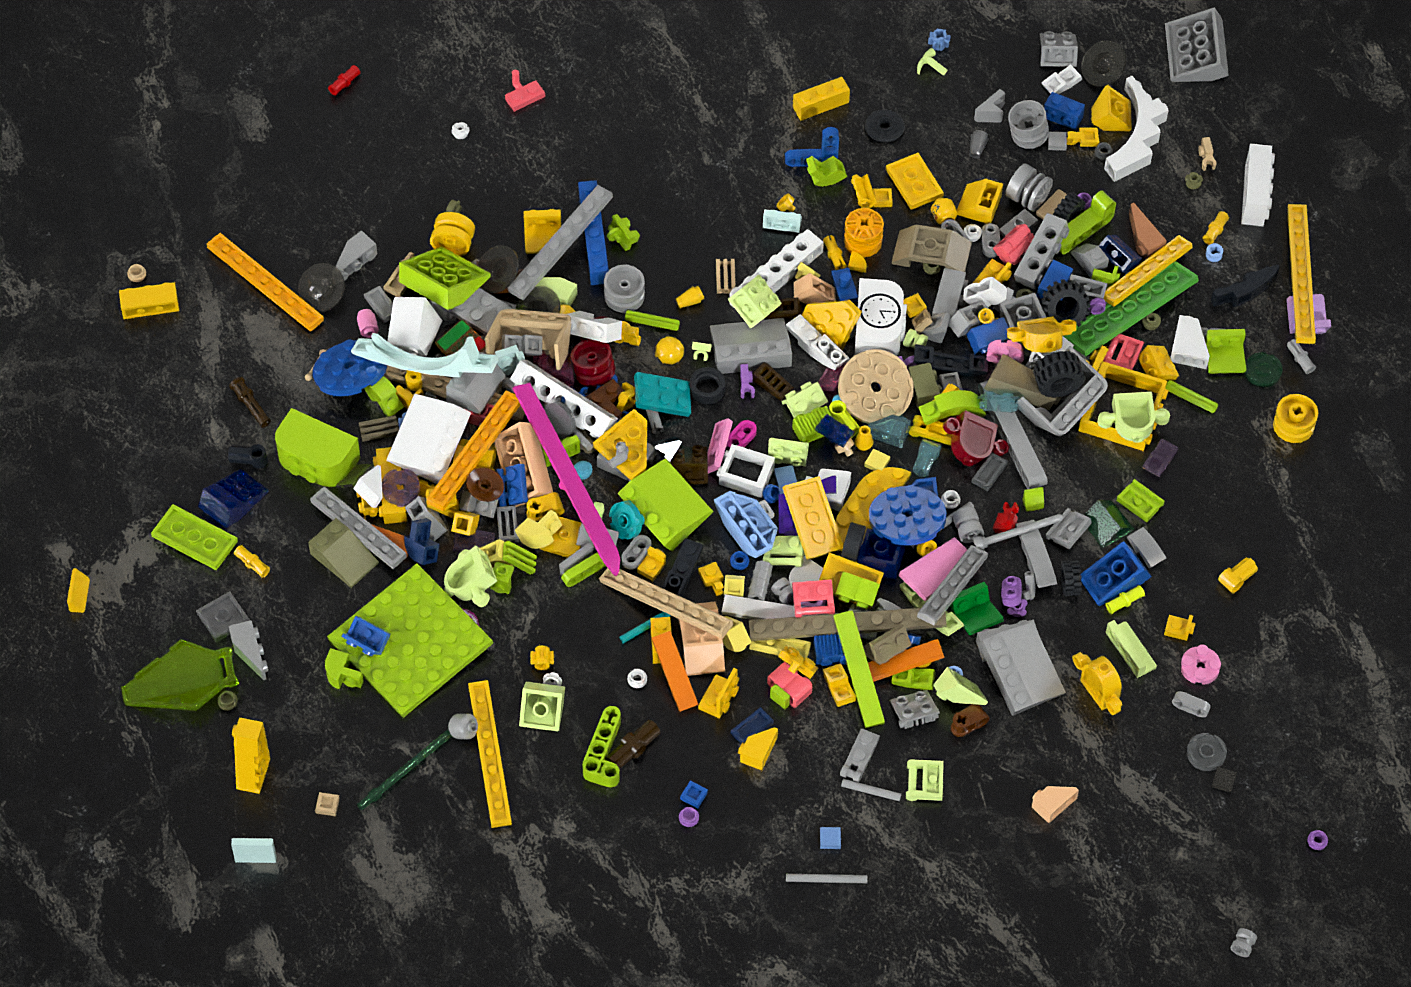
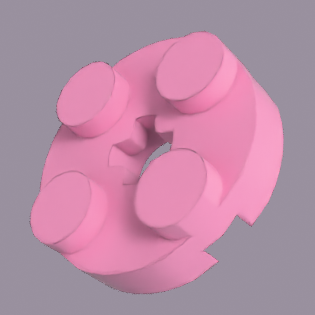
(1011, 349)
(1201, 675)

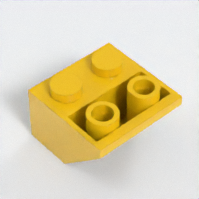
(980, 200)

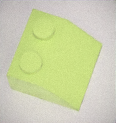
(541, 706)

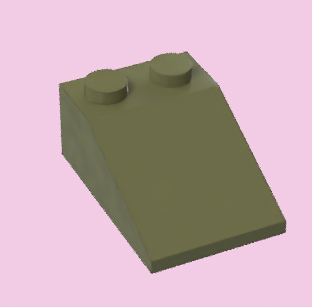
(342, 553)

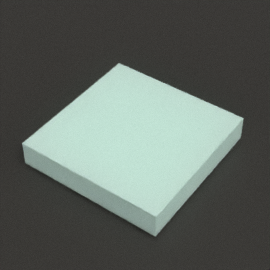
(254, 850)

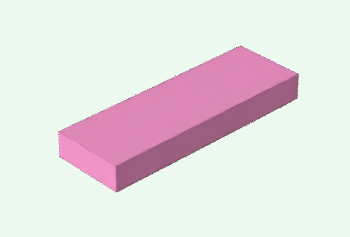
(718, 444)

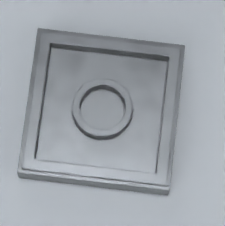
(221, 614)

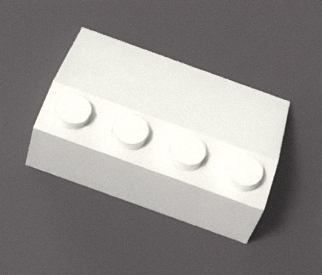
(428, 437)

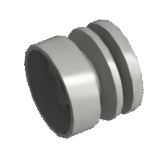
(1028, 124)
(1029, 187)

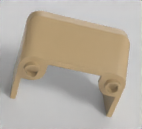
(553, 328)

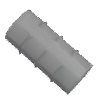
(760, 580)

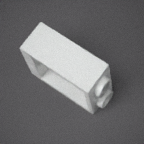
(742, 484)

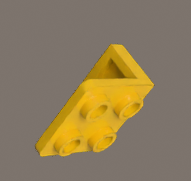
(540, 228)

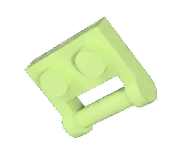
(786, 547)
(932, 780)

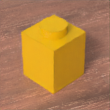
(465, 522)

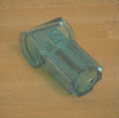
(927, 454)

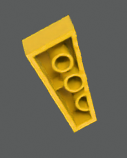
(250, 755)

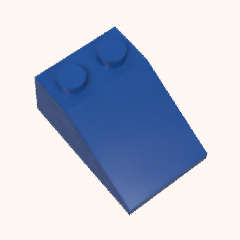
(1114, 574)

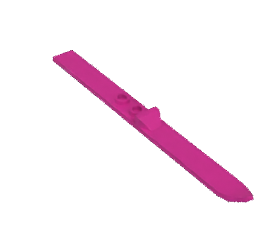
(568, 476)

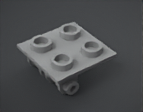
(915, 707)

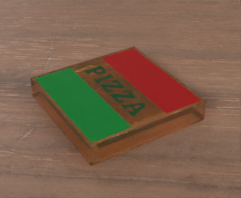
(456, 338)

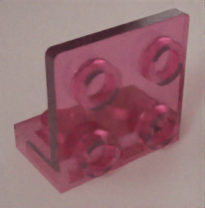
(548, 364)

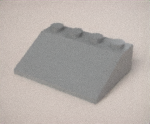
(1197, 47)
(753, 346)
(1021, 668)

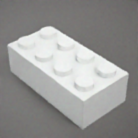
(1257, 185)

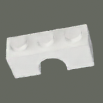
(601, 330)

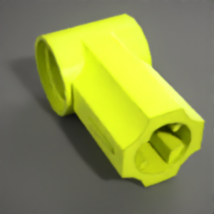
(844, 416)

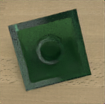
(1107, 522)

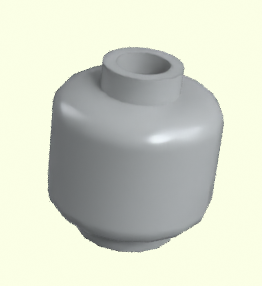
(463, 726)

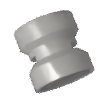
(783, 590)
(1243, 943)

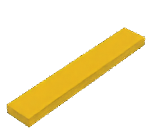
(1146, 270)

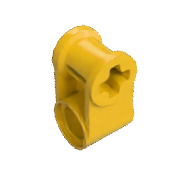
(543, 505)

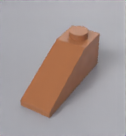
(1146, 236)

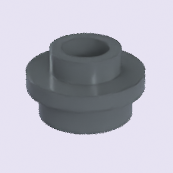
(1101, 148)

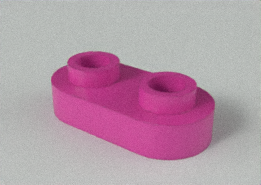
(738, 436)

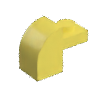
(539, 534)

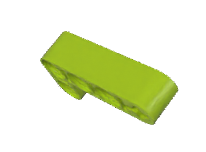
(1089, 222)
(603, 744)

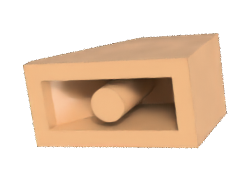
(812, 290)
(1053, 801)

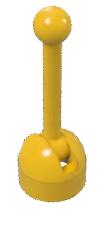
(987, 318)

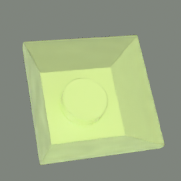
(958, 689)

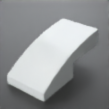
(1064, 80)

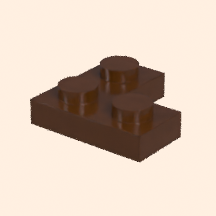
(606, 396)

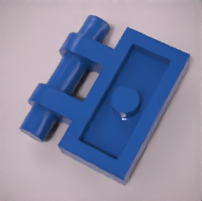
(516, 485)

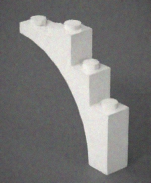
(1137, 150)

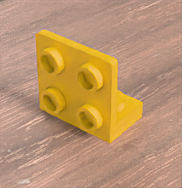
(719, 694)

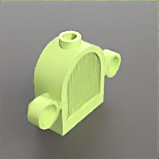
(1133, 416)
(470, 577)

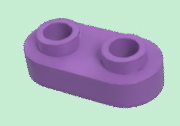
(1011, 591)

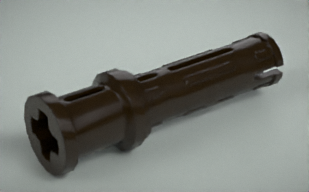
(246, 397)

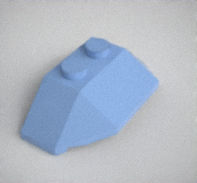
(747, 523)

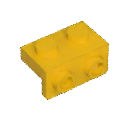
(1158, 363)

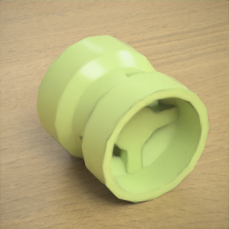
(913, 338)

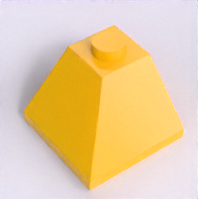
(1112, 111)

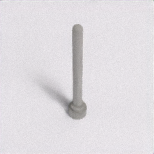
(982, 542)

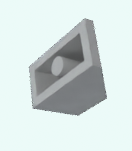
(1091, 258)

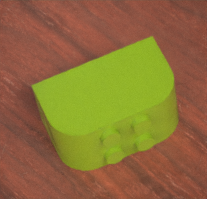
(315, 449)

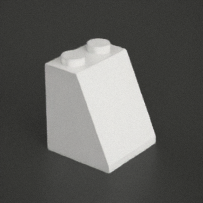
(413, 325)

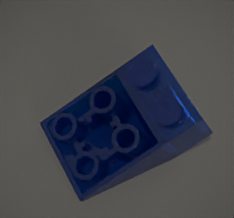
(231, 497)

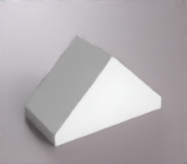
(370, 487)

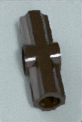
(634, 744)

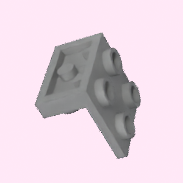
(1058, 49)

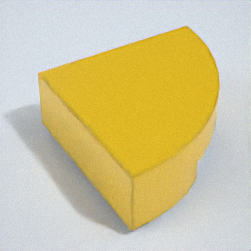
(857, 262)

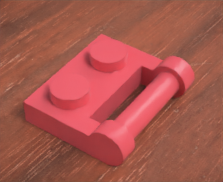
(1128, 354)
(813, 591)

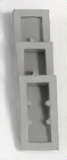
(1037, 557)

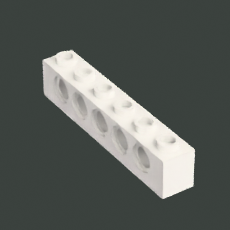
(787, 261)
(604, 420)

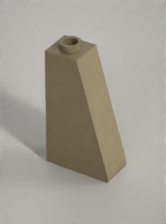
(1018, 379)

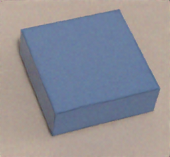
(830, 838)

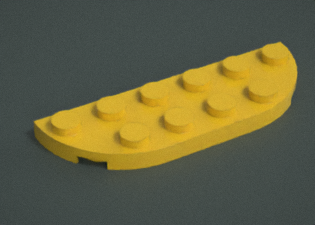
(858, 504)

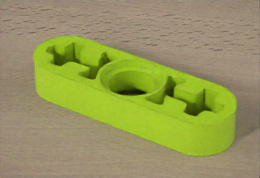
(583, 570)

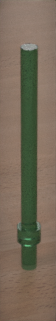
(375, 793)

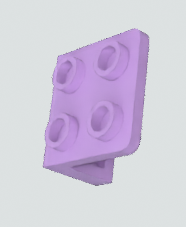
(1321, 323)

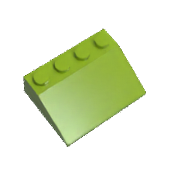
(442, 277)
(667, 503)

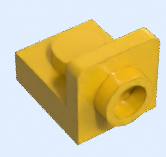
(406, 395)
(627, 398)
(652, 563)
(1179, 627)

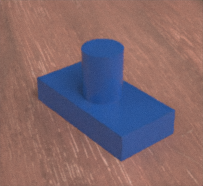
(844, 285)

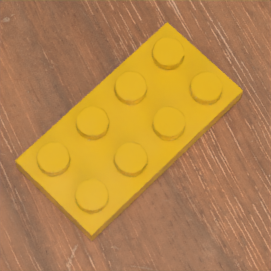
(813, 518)

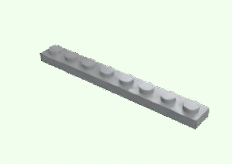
(560, 242)

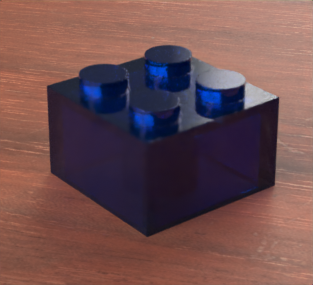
(881, 554)

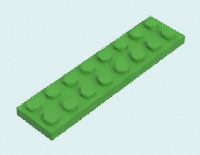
(1114, 320)

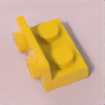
(995, 270)

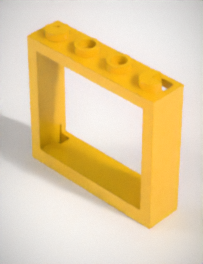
(1131, 378)

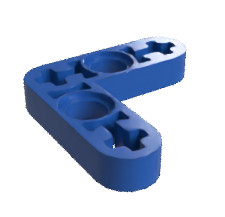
(799, 156)

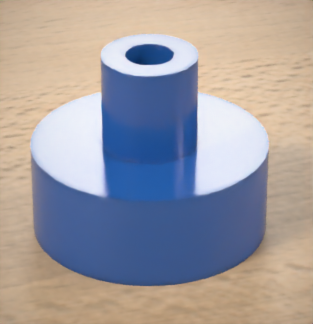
(914, 639)

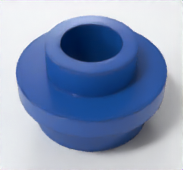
(771, 493)
(739, 555)

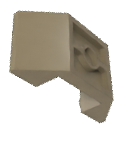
(932, 247)

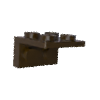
(692, 463)

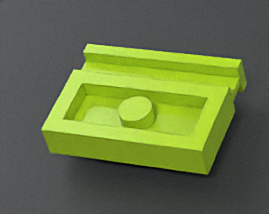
(1140, 500)

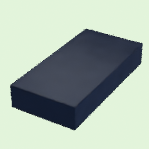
(753, 724)

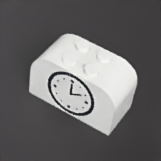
(882, 316)

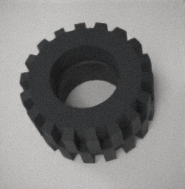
(1061, 290)
(1059, 374)

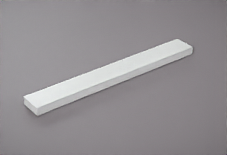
(759, 609)

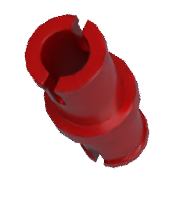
(344, 80)

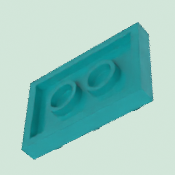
(662, 394)

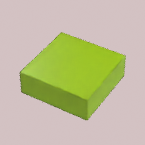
(780, 696)

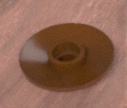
(485, 478)

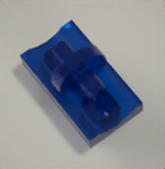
(834, 430)

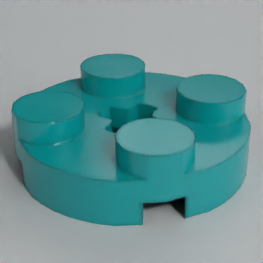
(635, 520)

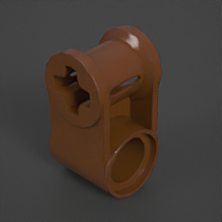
(968, 720)

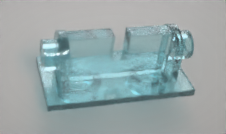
(1006, 402)

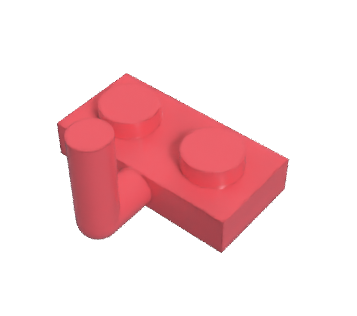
(523, 94)

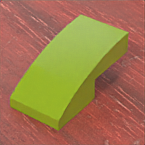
(915, 679)

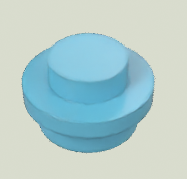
(583, 469)

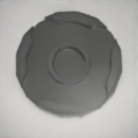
(561, 419)
(1206, 752)

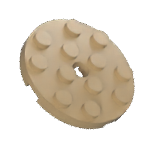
(881, 368)

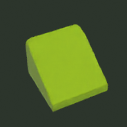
(1033, 499)

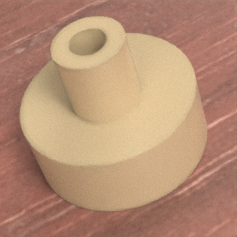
(847, 449)

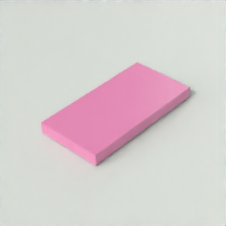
(930, 571)

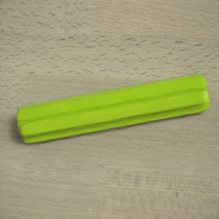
(652, 320)
(1191, 396)

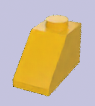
(758, 748)

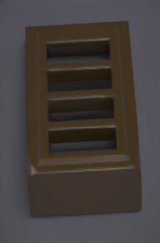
(789, 314)
(768, 386)

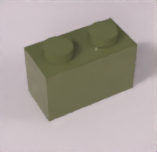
(924, 383)

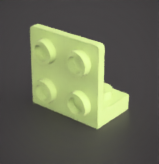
(755, 301)
(788, 451)

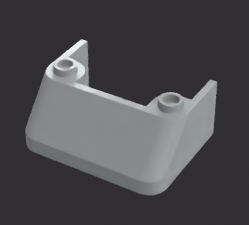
(1074, 405)

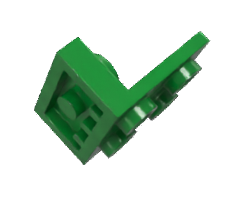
(975, 609)

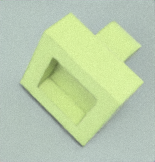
(701, 348)

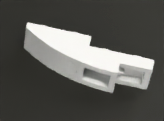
(815, 344)

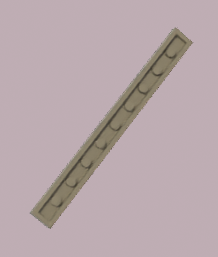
(824, 624)

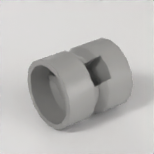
(967, 524)

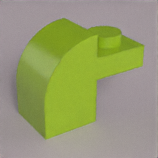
(827, 172)
(385, 395)
(338, 671)

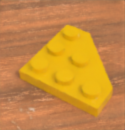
(833, 319)
(632, 431)

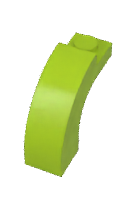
(951, 404)

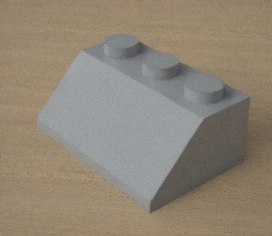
(474, 389)

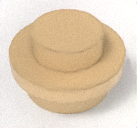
(136, 273)

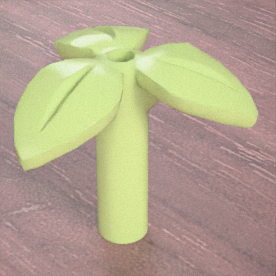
(927, 58)

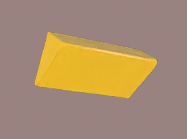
(78, 591)

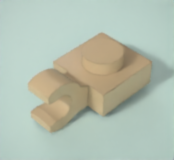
(1206, 151)

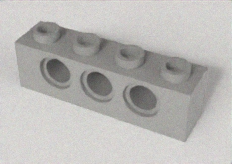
(1050, 226)

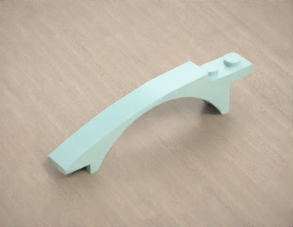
(464, 360)

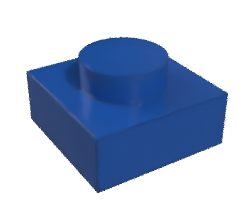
(694, 794)

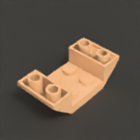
(702, 649)

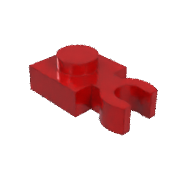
(1006, 520)

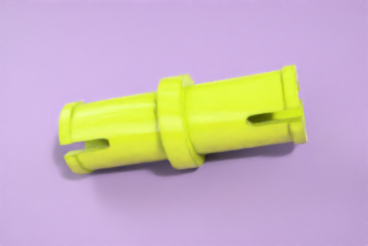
(1125, 599)

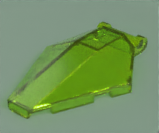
(181, 678)

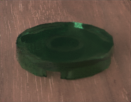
(1263, 369)

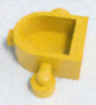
(1041, 334)
(1100, 681)

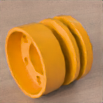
(863, 232)

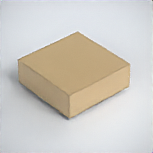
(922, 321)
(327, 804)

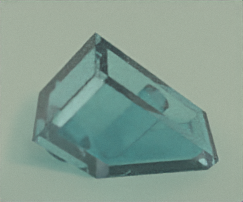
(891, 430)

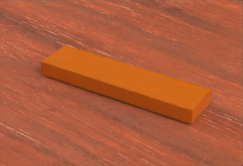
(907, 660)
(674, 671)

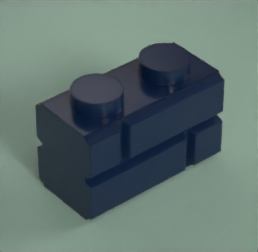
(1119, 253)

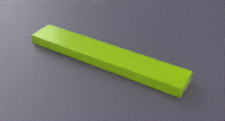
(858, 669)

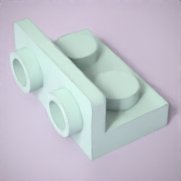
(782, 220)
(509, 359)

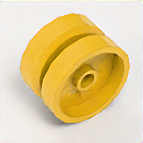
(453, 233)
(1295, 418)

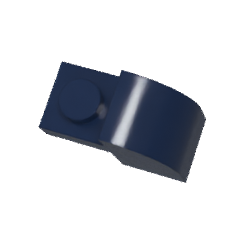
(419, 545)

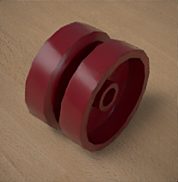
(593, 362)

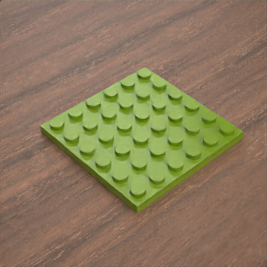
(426, 644)

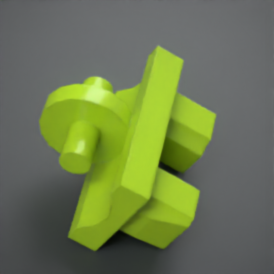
(620, 232)

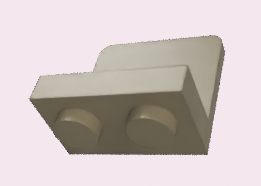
(888, 645)

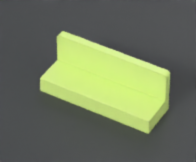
(1130, 648)

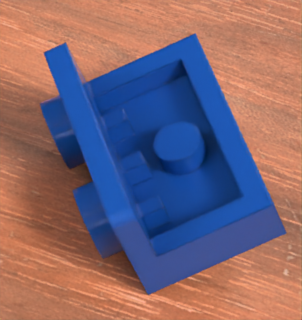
(366, 636)

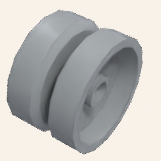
(624, 288)

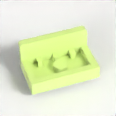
(806, 399)

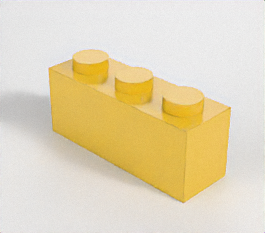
(821, 98)
(149, 300)

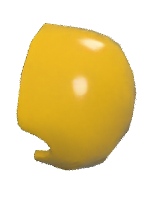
(669, 350)

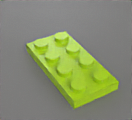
(194, 537)

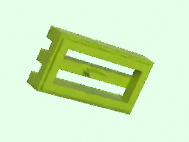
(519, 554)

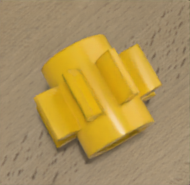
(542, 657)

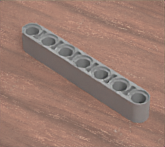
(1019, 446)

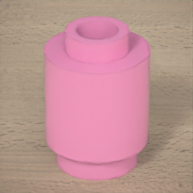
(367, 323)

